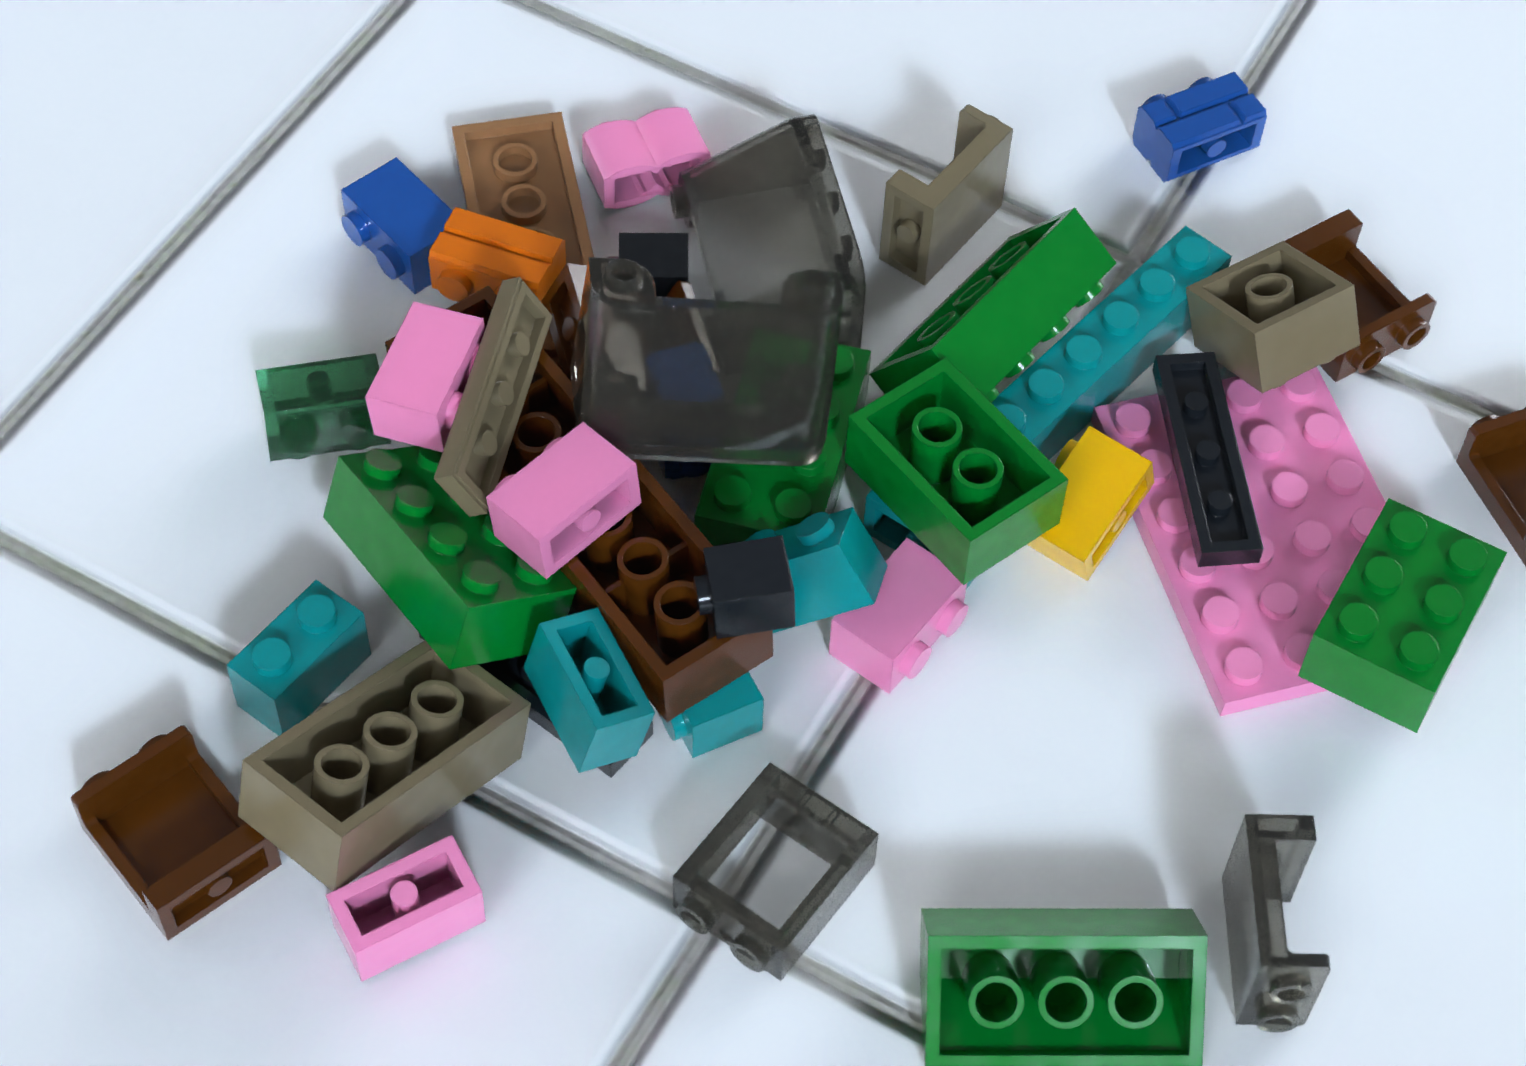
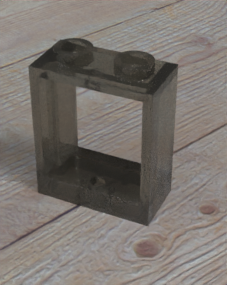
(807, 820)

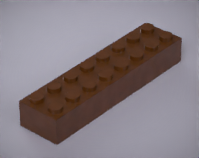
(638, 567)

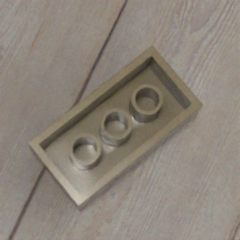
(381, 763)

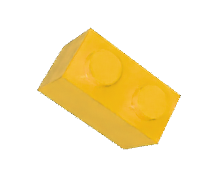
(1100, 498)

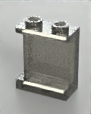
(1263, 871)

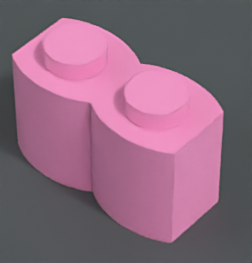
(641, 157)

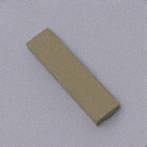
(493, 397)

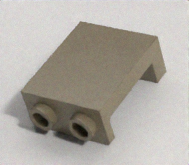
(934, 221)

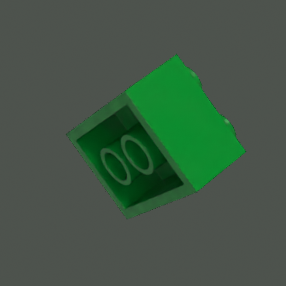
(955, 470)
(1401, 614)

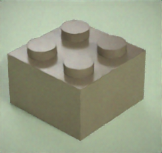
(1273, 316)

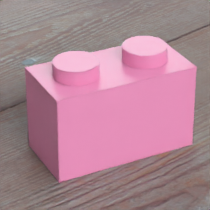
(424, 376)
(564, 499)
(910, 613)
(406, 907)

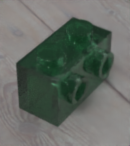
(317, 407)

